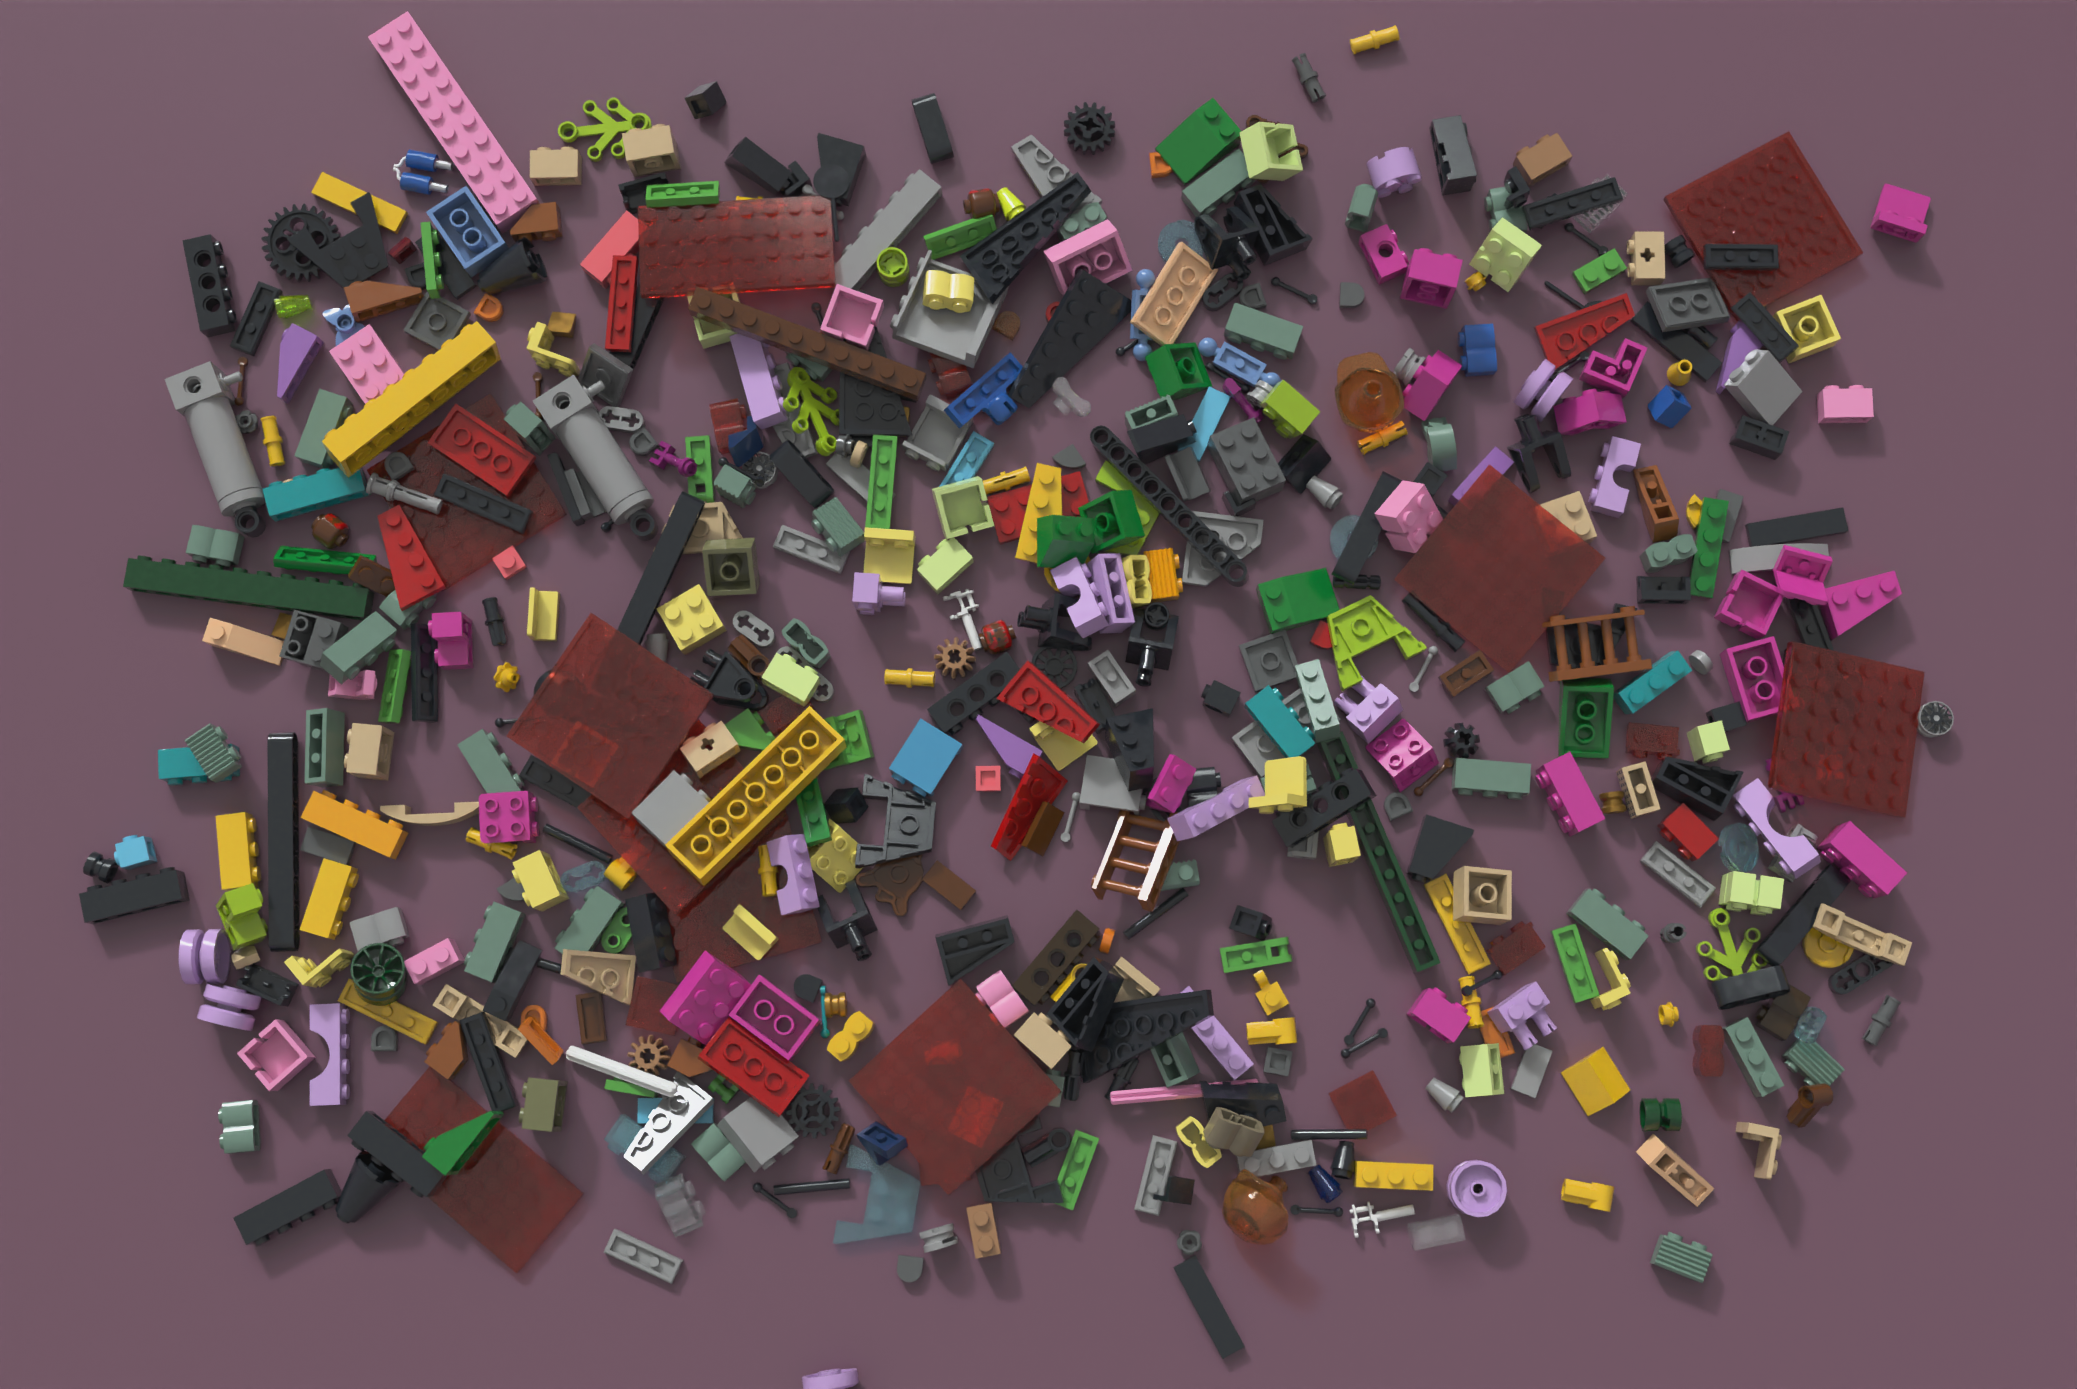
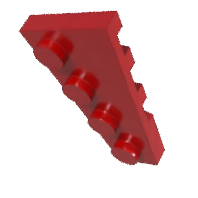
(1575, 332)
(409, 563)
(1043, 700)
(1037, 785)

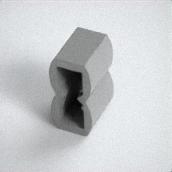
(381, 927)

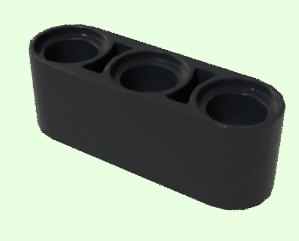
(932, 128)
(801, 473)
(1750, 987)

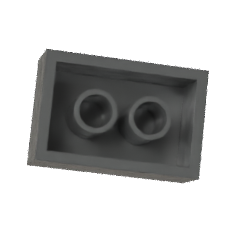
(1246, 462)

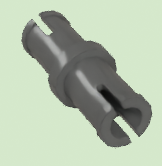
(1308, 78)
(1679, 934)
(1881, 1020)

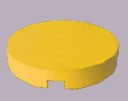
(1824, 950)

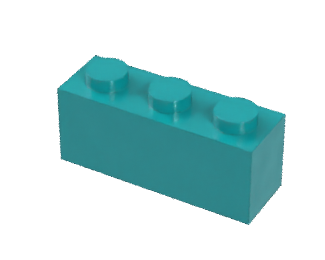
(1651, 682)
(1280, 723)
(180, 765)

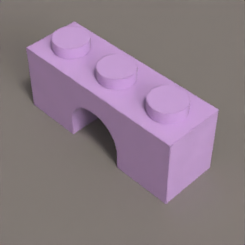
(1608, 497)
(1087, 613)
(800, 891)

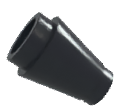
(1343, 1161)

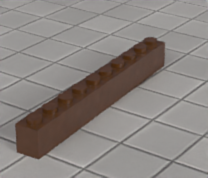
(807, 343)

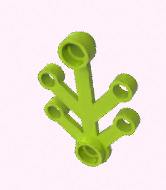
(609, 127)
(800, 382)
(1732, 960)

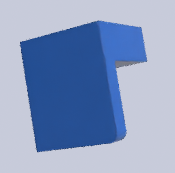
(1669, 406)

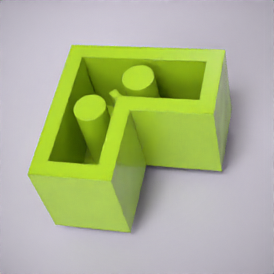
(1289, 409)
(240, 916)

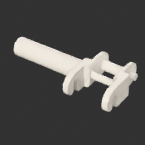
(966, 617)
(1379, 1215)

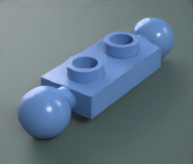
(1145, 279)
(1237, 363)

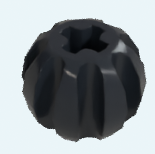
(1459, 733)

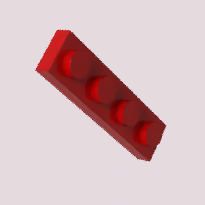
(621, 303)

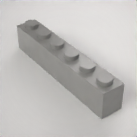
(887, 229)

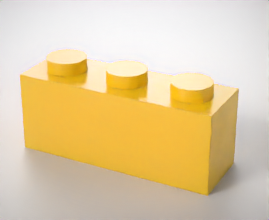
(237, 850)
(329, 899)
(1393, 1175)

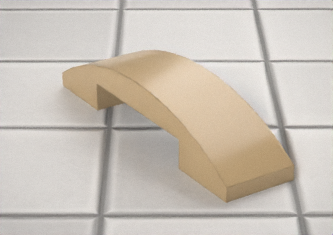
(462, 811)
(1861, 936)
(462, 1006)

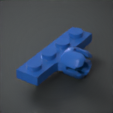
(988, 395)

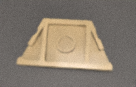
(712, 525)

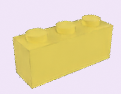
(1341, 845)

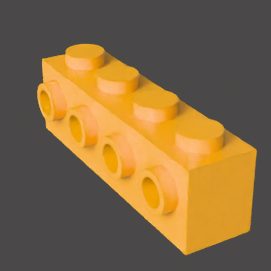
(355, 825)

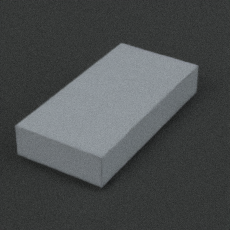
(1531, 1070)

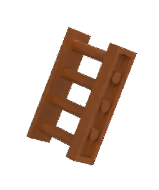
(1588, 667)
(1155, 871)

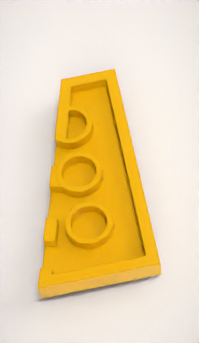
(1043, 501)

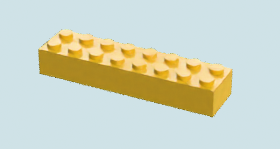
(411, 399)
(756, 796)

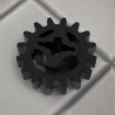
(1079, 126)
(821, 1118)

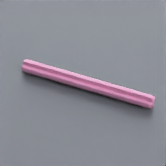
(1164, 1093)

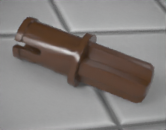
(839, 1148)

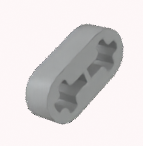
(622, 413)
(750, 633)

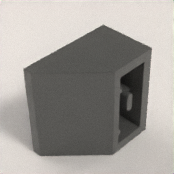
(309, 637)

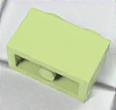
(945, 564)
(791, 679)
(1708, 742)
(1481, 1070)

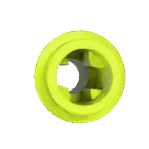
(1009, 203)

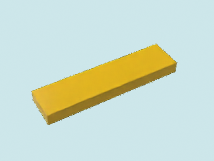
(342, 194)
(1460, 933)
(393, 1015)

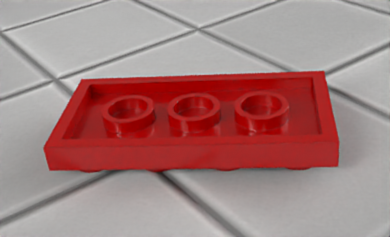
(481, 450)
(1010, 506)
(753, 1067)

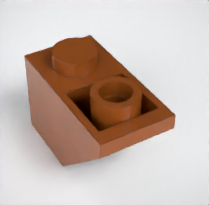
(538, 223)
(450, 1053)
(686, 1058)

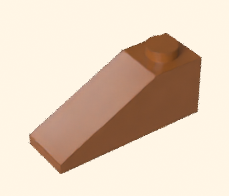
(376, 298)
(1656, 504)

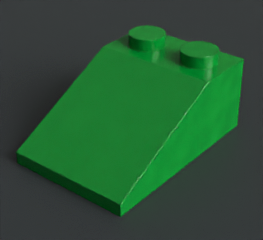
(1199, 141)
(1297, 600)
(1585, 717)
(455, 1147)

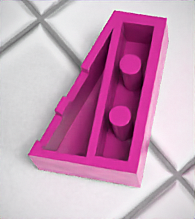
(1857, 600)

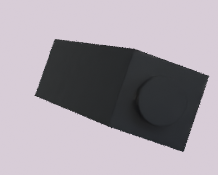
(844, 154)
(758, 166)
(1162, 438)
(1435, 846)

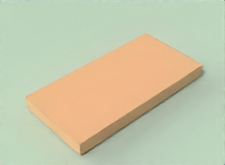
(1174, 295)

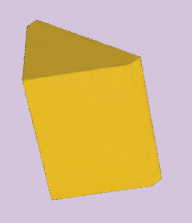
(1595, 1081)

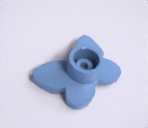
(344, 323)

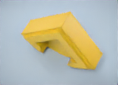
(1693, 511)

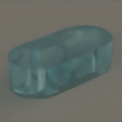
(585, 882)
(1810, 1025)

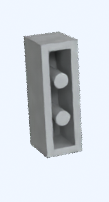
(1278, 1158)

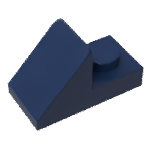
(881, 1142)

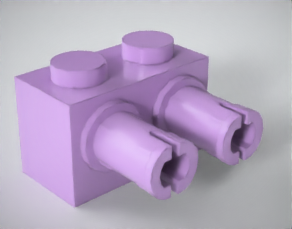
(871, 595)
(1373, 712)
(1517, 1008)

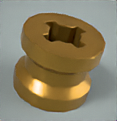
(1612, 802)
(835, 1005)

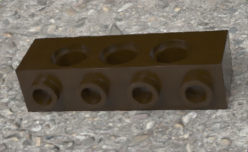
(1076, 924)

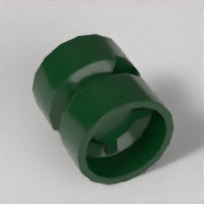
(1660, 1114)

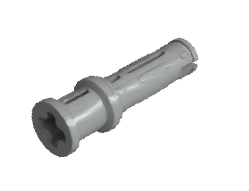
(393, 491)

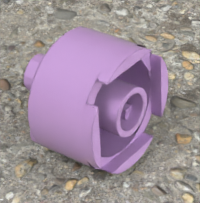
(1394, 171)

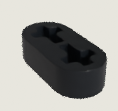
(1219, 287)

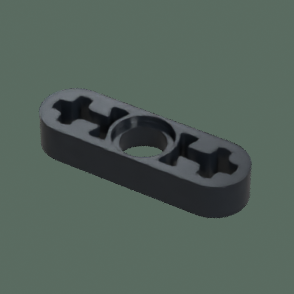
(1850, 985)

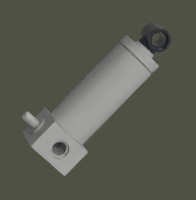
(206, 402)
(597, 453)

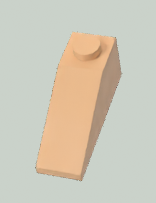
(243, 641)
(1674, 1170)

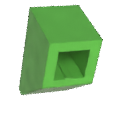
(748, 731)

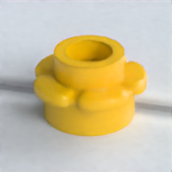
(1476, 281)
(1668, 1014)

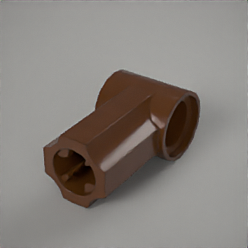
(748, 655)
(1809, 1102)

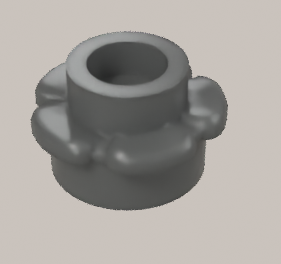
(252, 423)
(845, 445)
(1196, 1244)

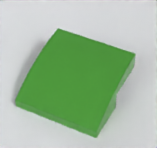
(854, 731)

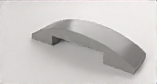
(1764, 557)

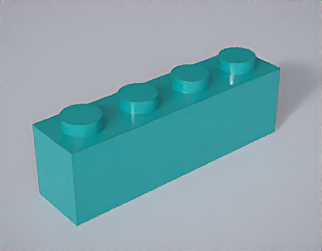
(313, 492)

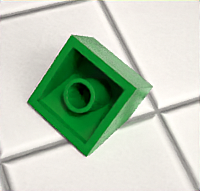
(1178, 370)
(1115, 520)
(1063, 539)

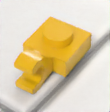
(1270, 995)

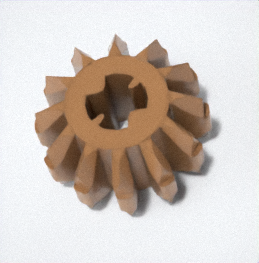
(945, 660)
(654, 1049)

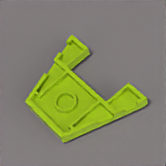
(1112, 479)
(1361, 629)

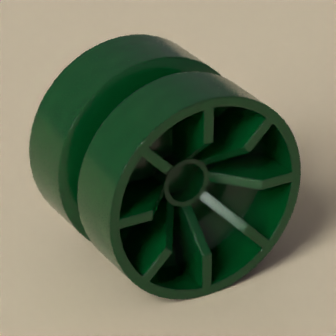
(379, 974)

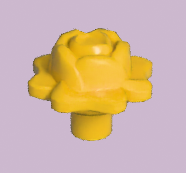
(506, 677)

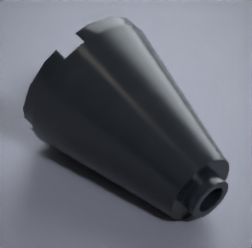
(513, 269)
(364, 1188)

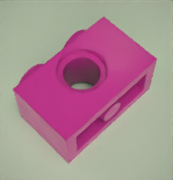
(1383, 267)

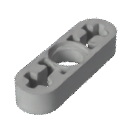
(823, 681)

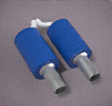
(421, 183)

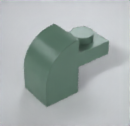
(1440, 443)

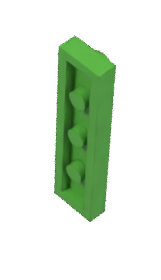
(881, 481)

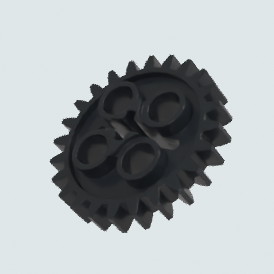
(289, 259)

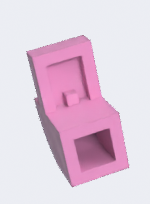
(360, 688)

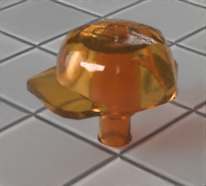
(1367, 393)
(1256, 1208)

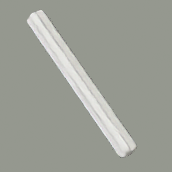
(622, 1071)

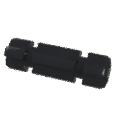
(1361, 582)

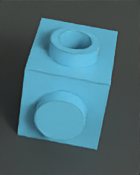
(135, 852)

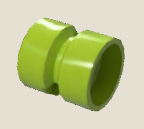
(893, 267)

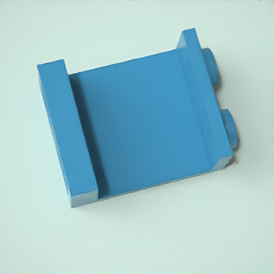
(924, 758)

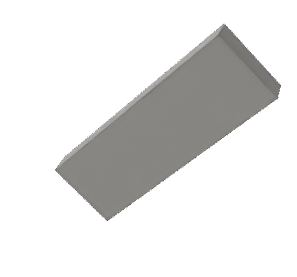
(855, 478)
(809, 549)
(1677, 874)
(1155, 1174)
(643, 1256)

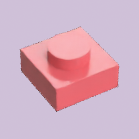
(509, 562)
(988, 778)

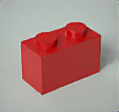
(1687, 832)

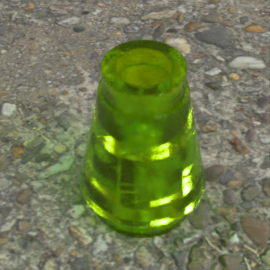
(292, 305)

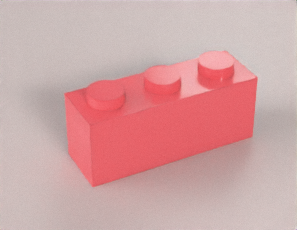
(619, 240)

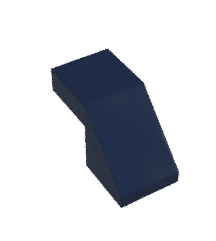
(745, 443)

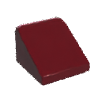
(402, 250)

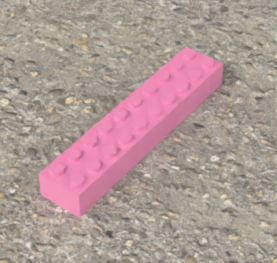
(454, 121)

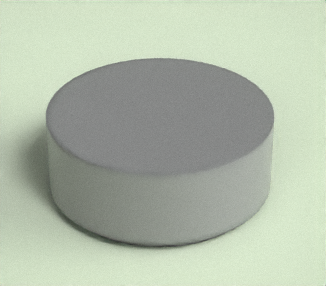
(1701, 662)

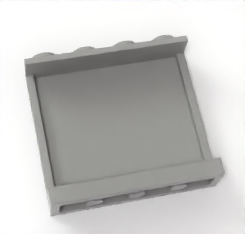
(943, 331)

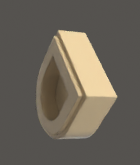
(858, 454)
(245, 957)

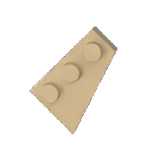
(602, 972)

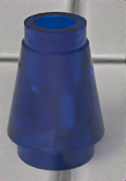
(1325, 1184)

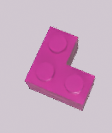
(1616, 373)
(1431, 382)
(1589, 411)
(454, 640)

